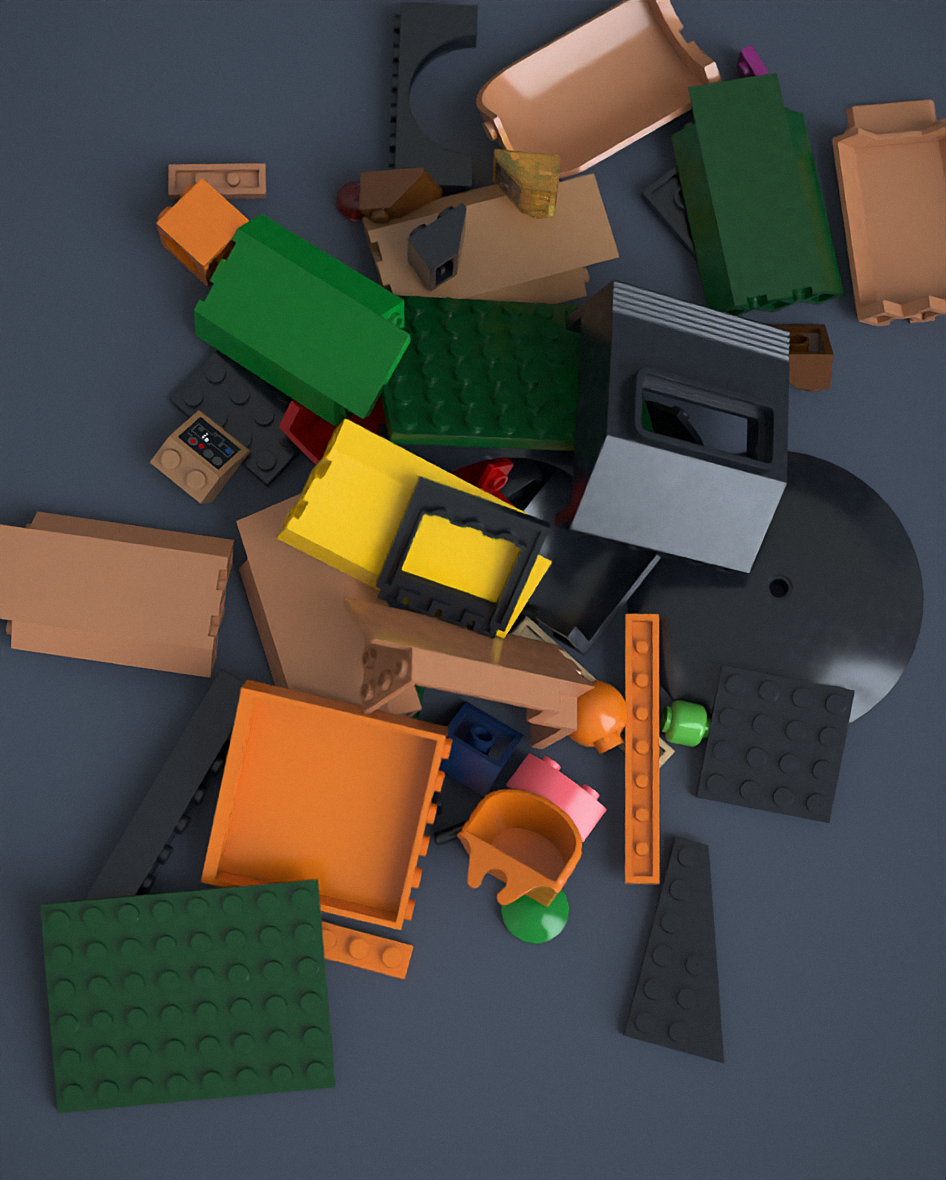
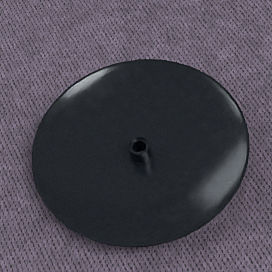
(846, 605)

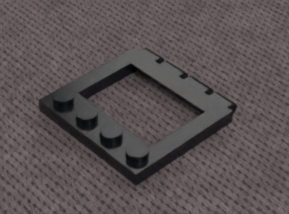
(463, 511)

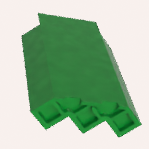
(303, 321)

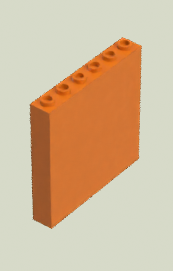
(327, 799)

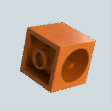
(200, 229)

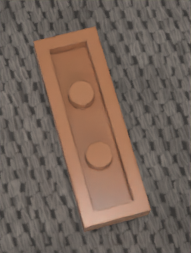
(229, 180)

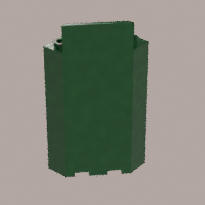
(754, 199)

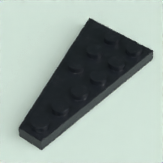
(678, 979)

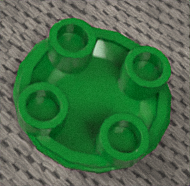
(533, 921)

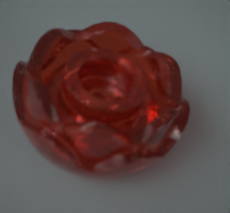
(345, 201)

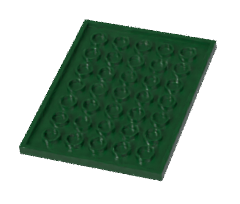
(486, 376)
(187, 995)

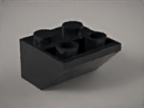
(437, 248)

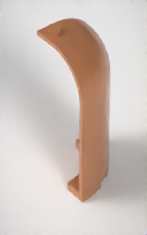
(596, 86)

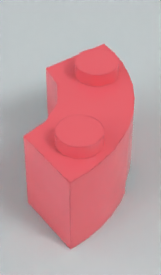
(547, 781)

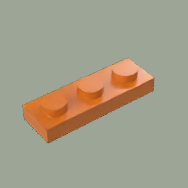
(366, 951)

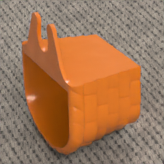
(522, 843)

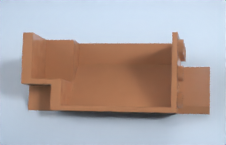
(424, 651)

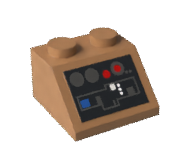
(200, 457)

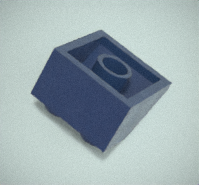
(478, 748)

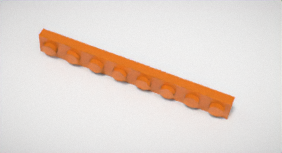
(641, 749)

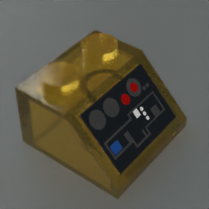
(528, 180)

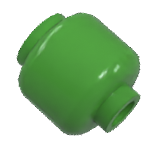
(684, 723)

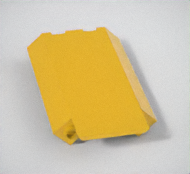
(356, 507)

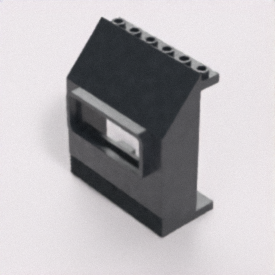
(659, 488)

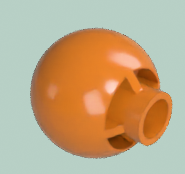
(600, 717)

